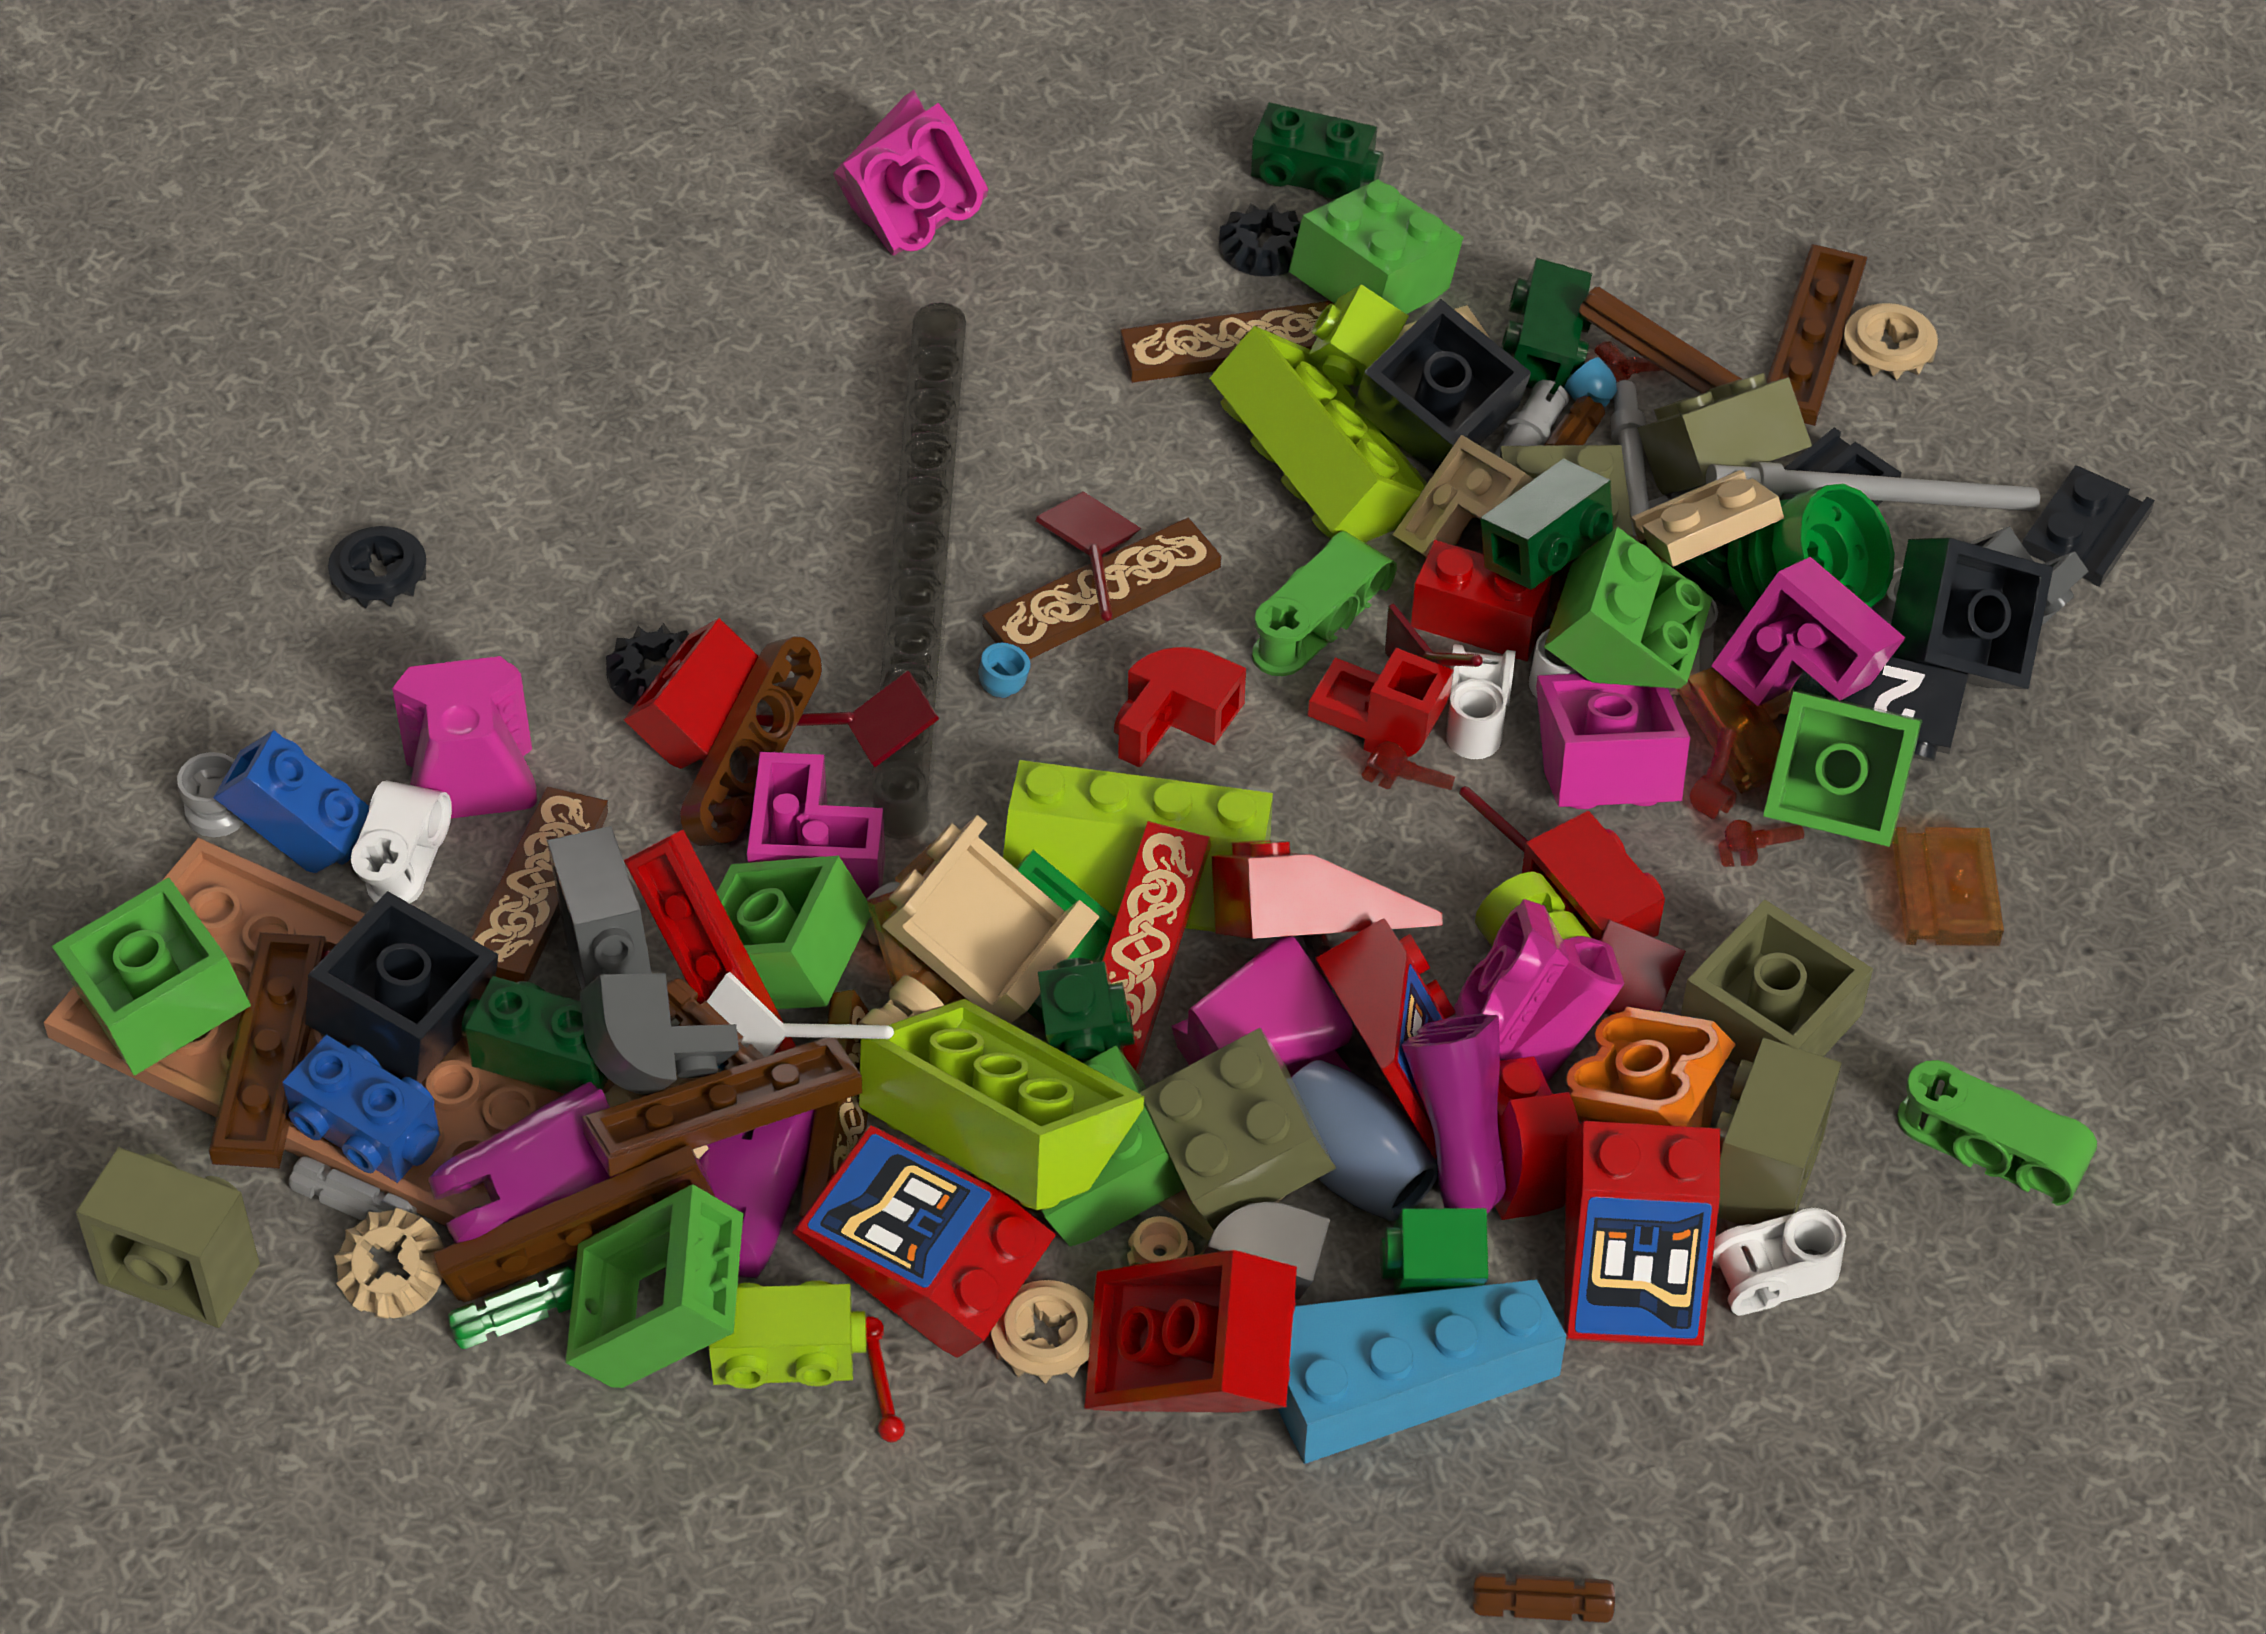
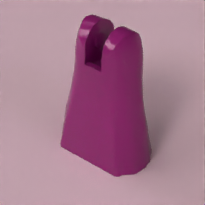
(1458, 1081)
(525, 1164)
(759, 1178)

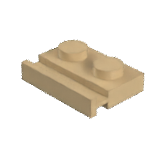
(1707, 517)

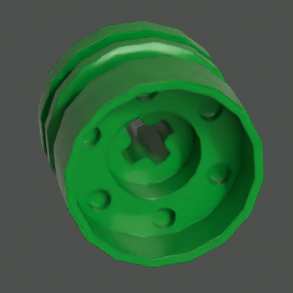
(1830, 525)

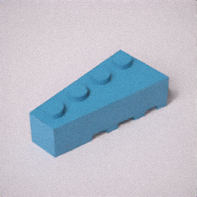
(1412, 1358)

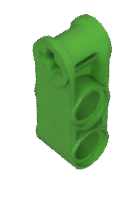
(1318, 603)
(1996, 1131)

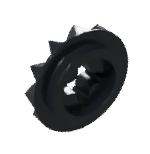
(1240, 244)
(399, 553)
(626, 664)

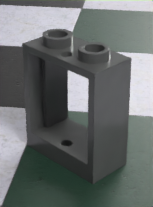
(598, 906)

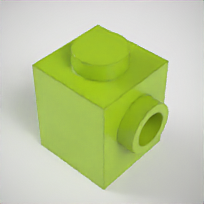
(1355, 334)

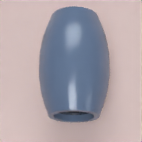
(1370, 1139)

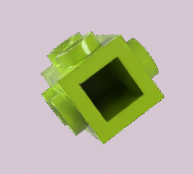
(790, 1336)

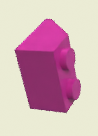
(1610, 742)

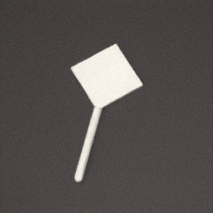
(766, 1031)

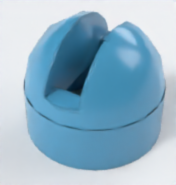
(1593, 380)
(1009, 669)

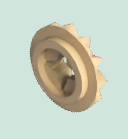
(1906, 326)
(389, 1294)
(1055, 1305)

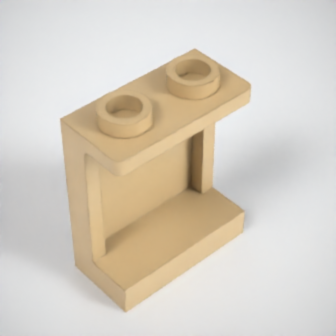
(984, 923)

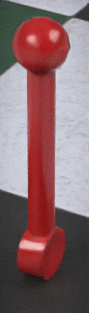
(891, 1427)

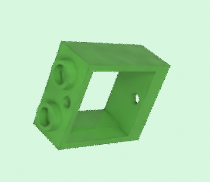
(701, 1252)

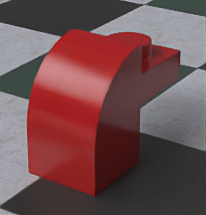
(1179, 690)
(1385, 707)
(1532, 1139)

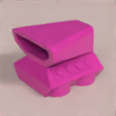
(911, 176)
(467, 734)
(1541, 987)
(1283, 998)

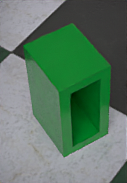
(1436, 1250)

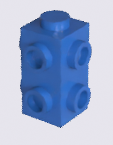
(293, 803)
(362, 1109)

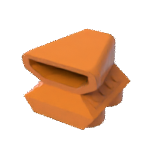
(1651, 1070)

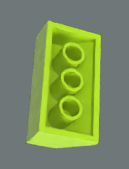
(1317, 437)
(1095, 820)
(997, 1102)

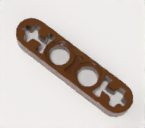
(745, 734)

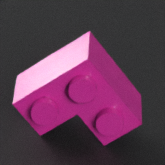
(1809, 626)
(796, 822)

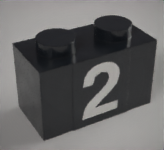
(1919, 693)

